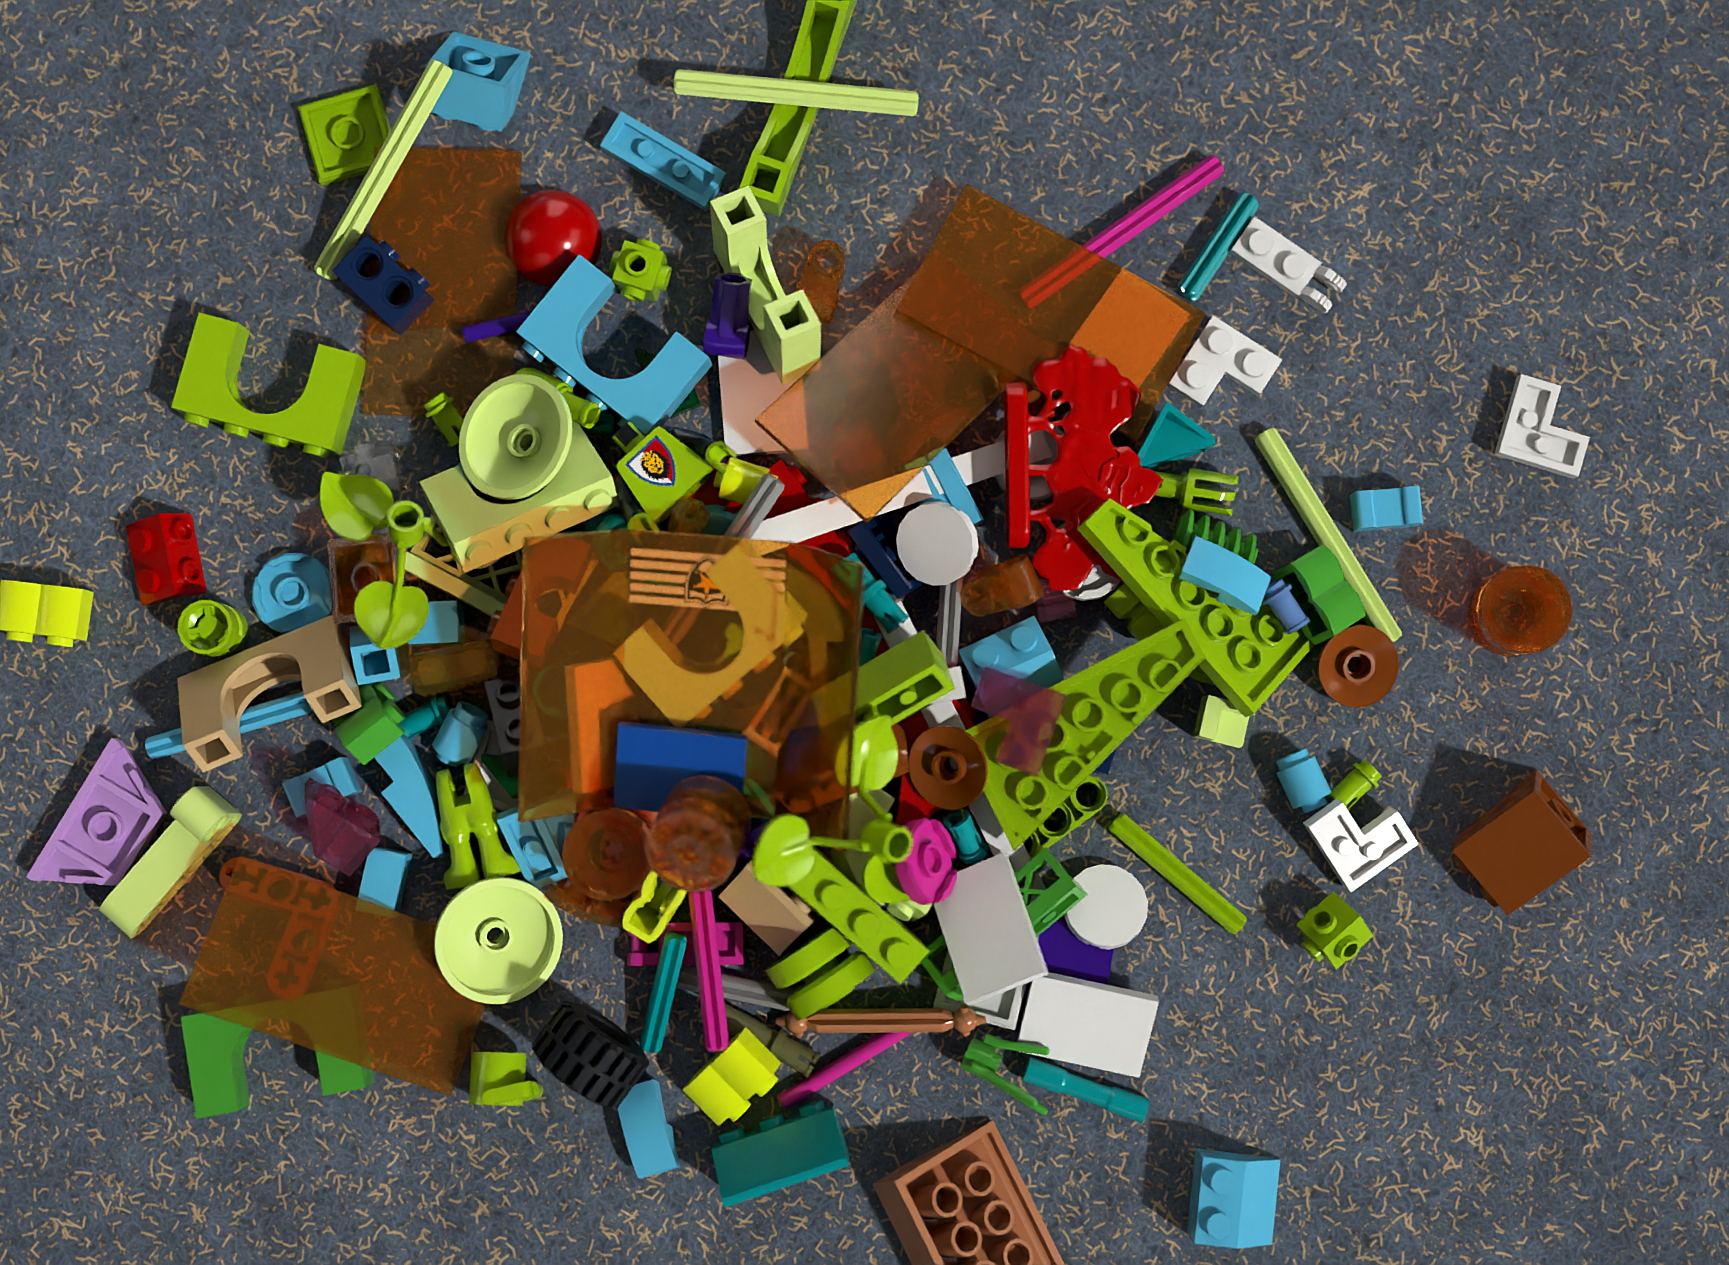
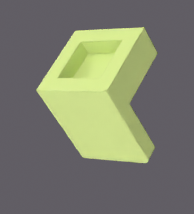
(1220, 722)

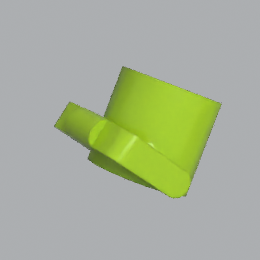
(500, 1080)

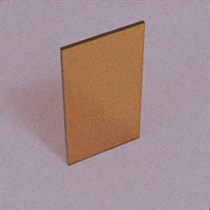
(449, 224)
(1028, 292)
(881, 406)
(332, 977)

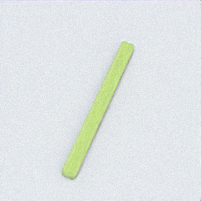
(796, 92)
(384, 167)
(1324, 529)

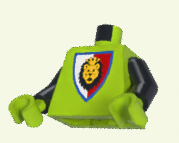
(662, 470)

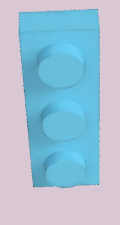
(663, 161)

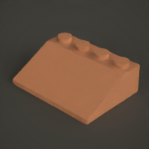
(966, 1206)

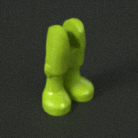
(466, 815)

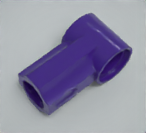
(727, 328)

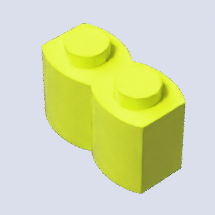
(44, 611)
(652, 908)
(733, 1077)

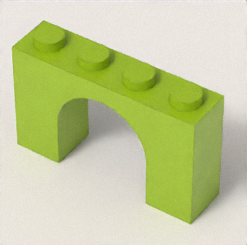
(315, 421)
(860, 918)

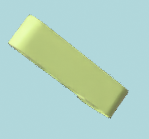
(198, 828)

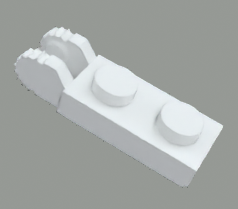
(1285, 264)

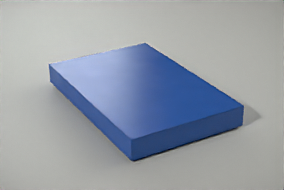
(659, 757)

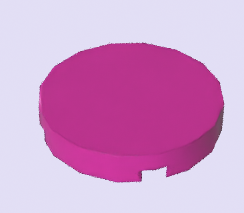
(927, 870)

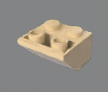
(768, 910)

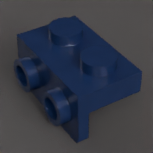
(878, 545)

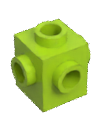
(647, 282)
(1333, 931)

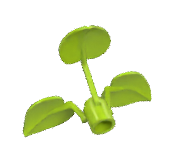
(352, 510)
(784, 847)

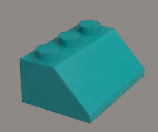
(779, 1153)

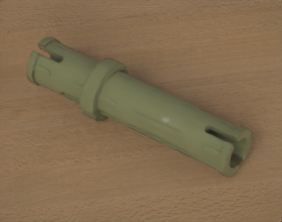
(778, 1043)

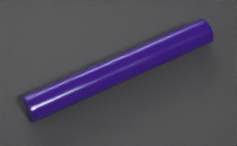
(494, 327)

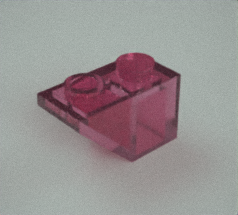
(338, 828)

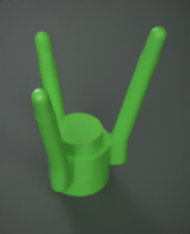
(984, 1062)

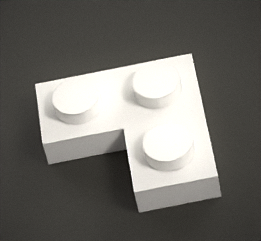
(1222, 352)
(1530, 437)
(1358, 852)

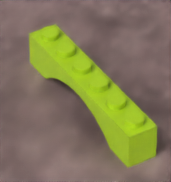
(789, 126)

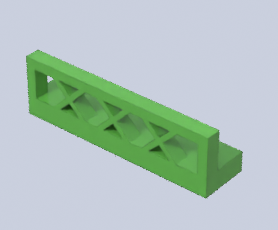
(1042, 911)

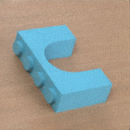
(557, 332)

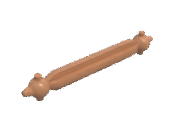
(884, 1020)

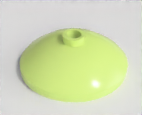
(499, 432)
(503, 967)

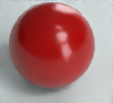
(549, 233)

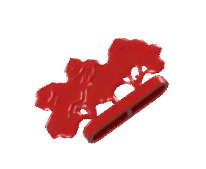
(1086, 464)

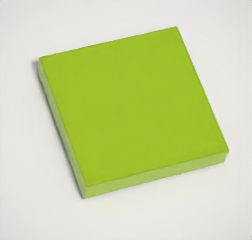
(344, 132)

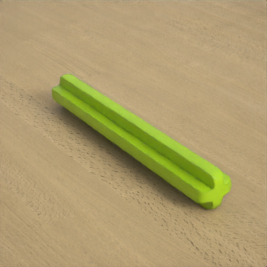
(1177, 873)

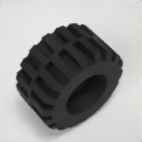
(590, 1054)

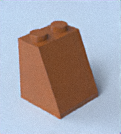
(1522, 844)

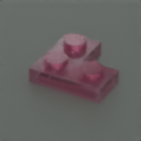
(1031, 714)

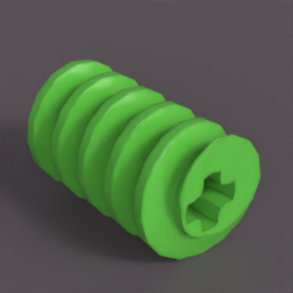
(1186, 530)

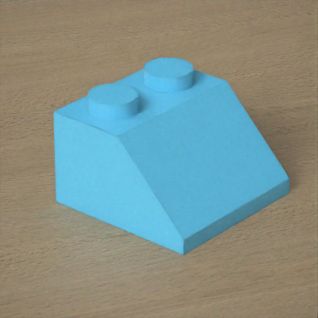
(482, 81)
(1016, 652)
(1233, 1199)

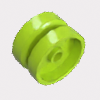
(822, 972)

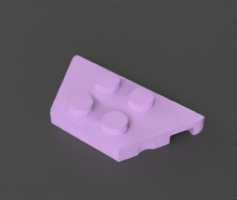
(104, 824)

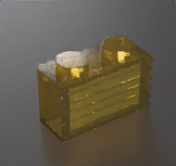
(455, 668)

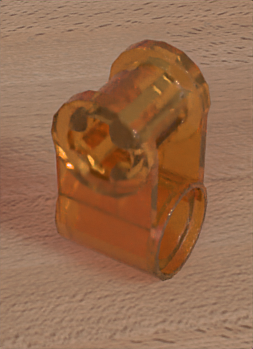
(820, 285)
(1002, 587)

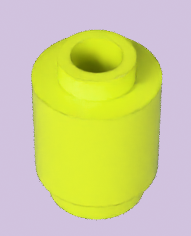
(739, 480)

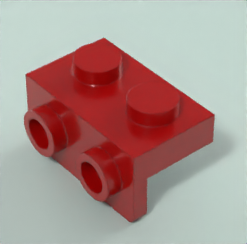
(165, 557)

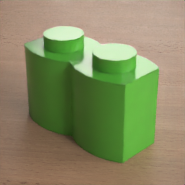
(1322, 593)
(372, 726)

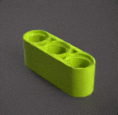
(1073, 814)

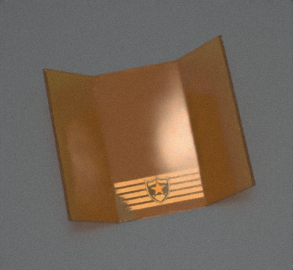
(691, 639)

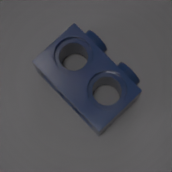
(380, 288)

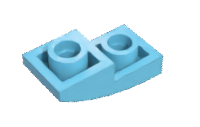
(1226, 573)
(646, 1131)

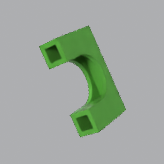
(218, 1071)

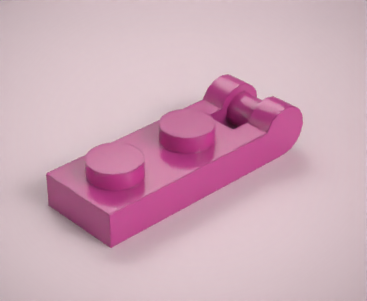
(729, 938)

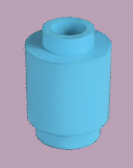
(460, 734)
(1303, 780)

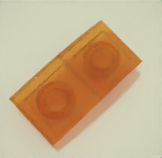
(574, 902)

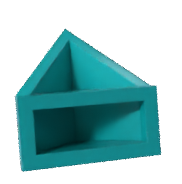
(1173, 438)

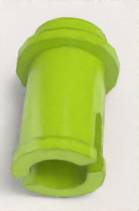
(445, 416)
(1356, 784)

